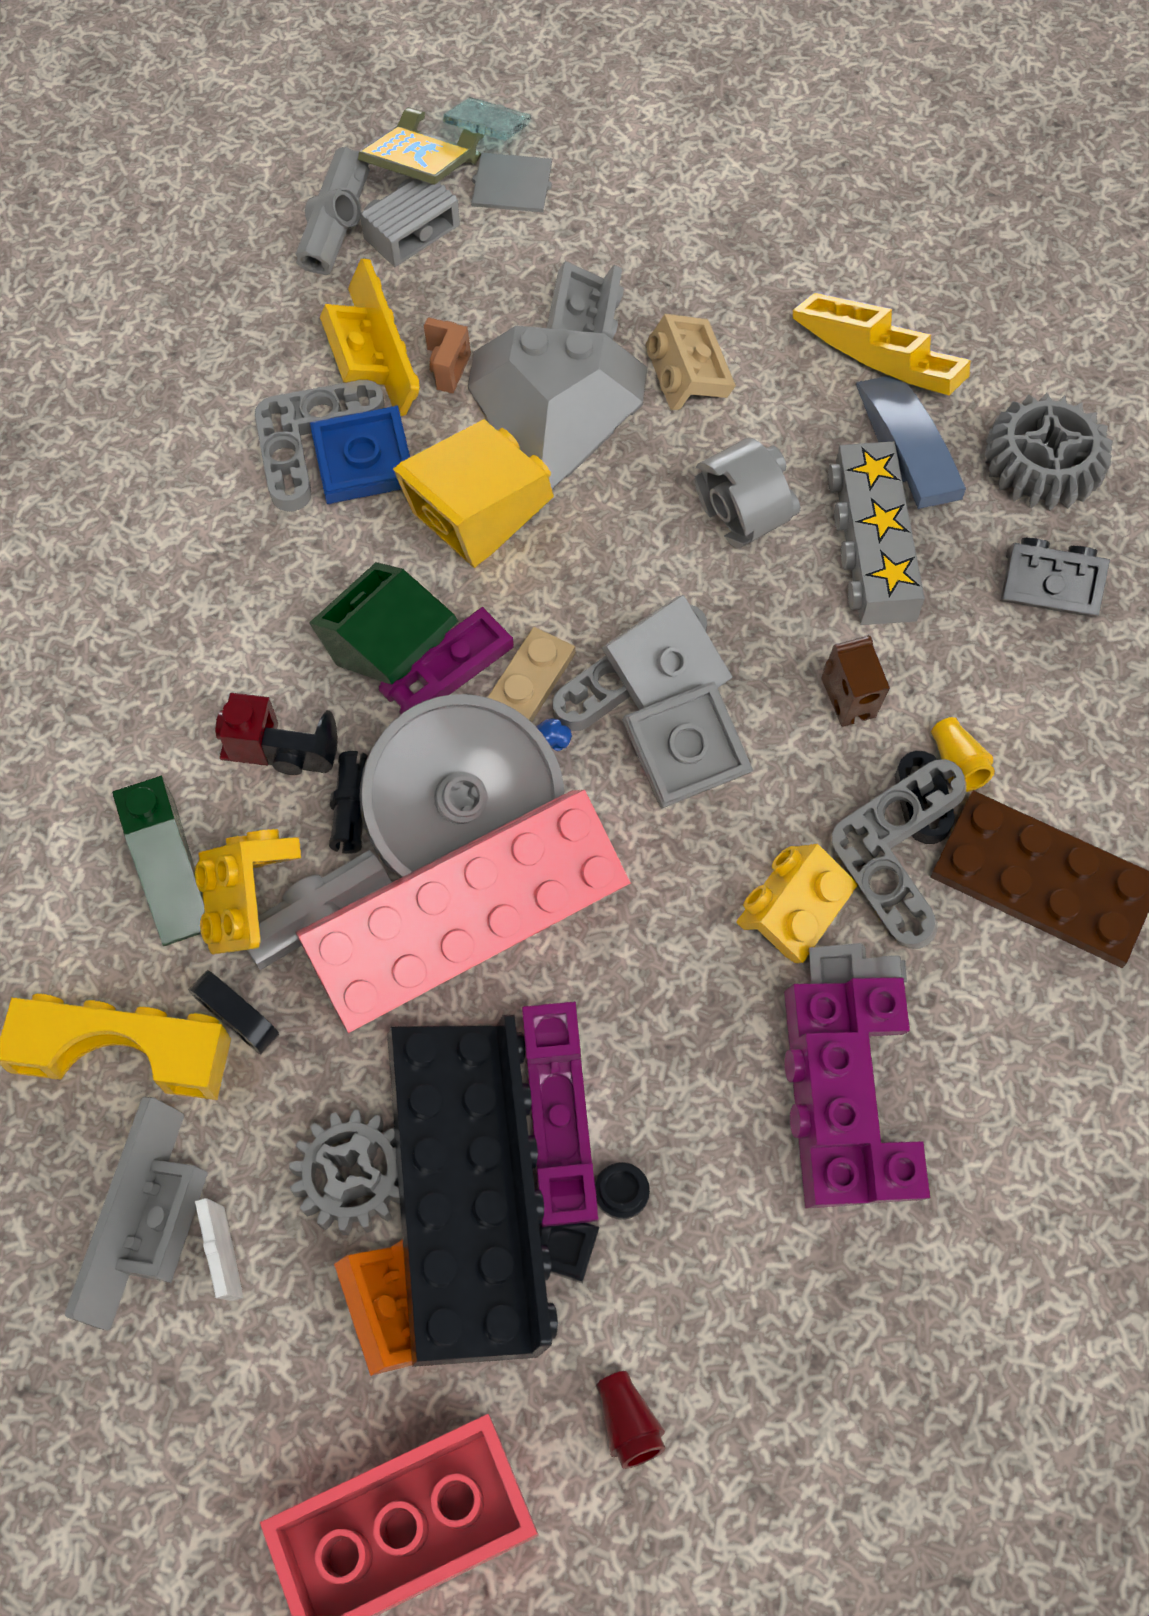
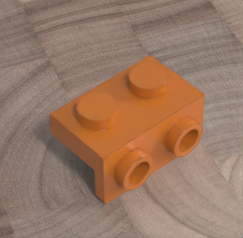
(378, 1306)

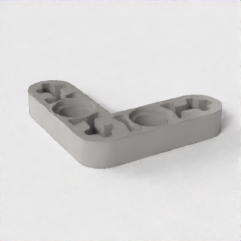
(296, 422)
(885, 836)

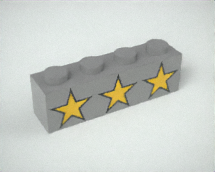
(877, 534)

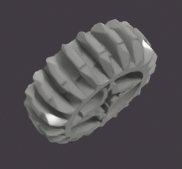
(1053, 440)

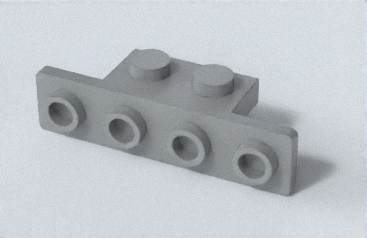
(141, 1217)

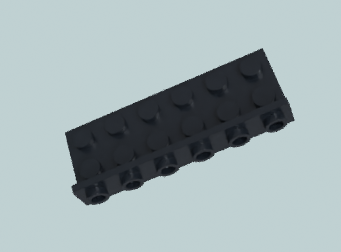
(469, 1195)

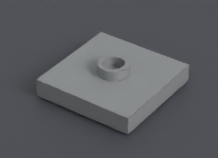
(666, 655)
(687, 744)

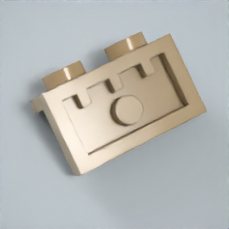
(688, 360)

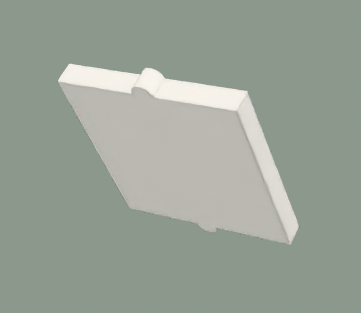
(219, 1250)

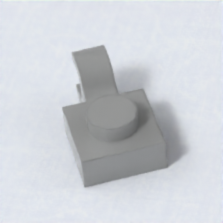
(849, 961)

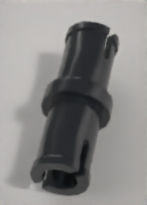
(345, 802)

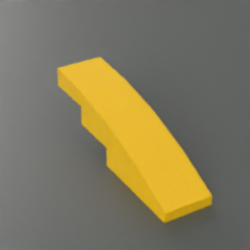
(868, 337)

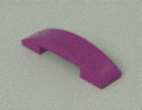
(559, 1114)

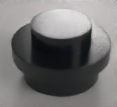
(622, 1190)

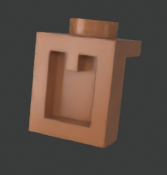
(449, 351)

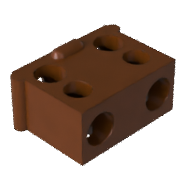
(855, 680)

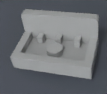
(585, 300)

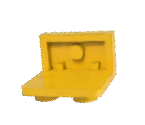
(229, 887)

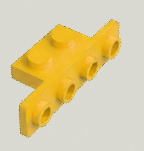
(368, 339)

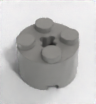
(747, 490)

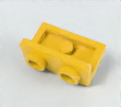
(798, 900)

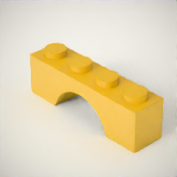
(48, 1037)

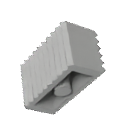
(409, 219)

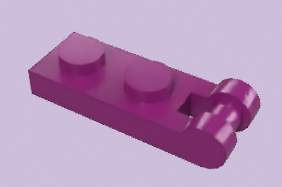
(453, 662)

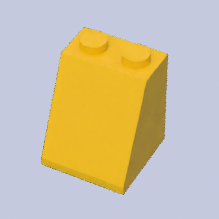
(475, 489)

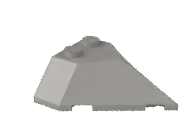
(556, 391)

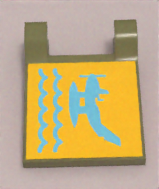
(419, 153)

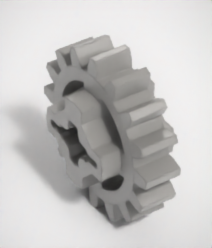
(339, 1194)

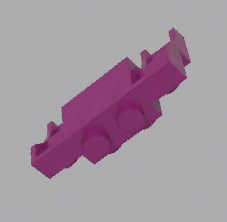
(837, 1095)

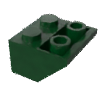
(382, 624)

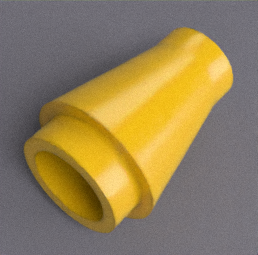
(961, 748)

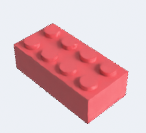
(401, 1526)

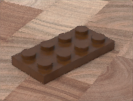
(1046, 878)

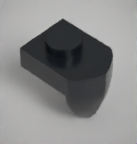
(298, 751)

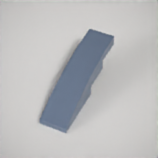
(920, 450)

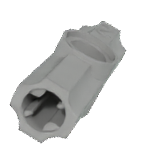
(332, 212)
(313, 900)

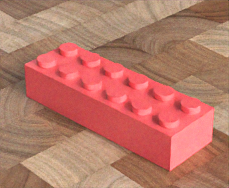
(462, 909)

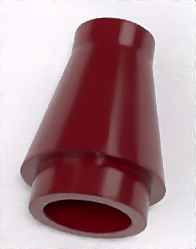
(629, 1423)

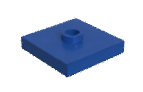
(359, 453)

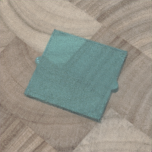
(487, 118)

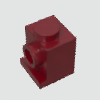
(242, 728)

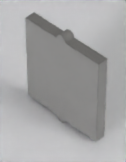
(512, 182)

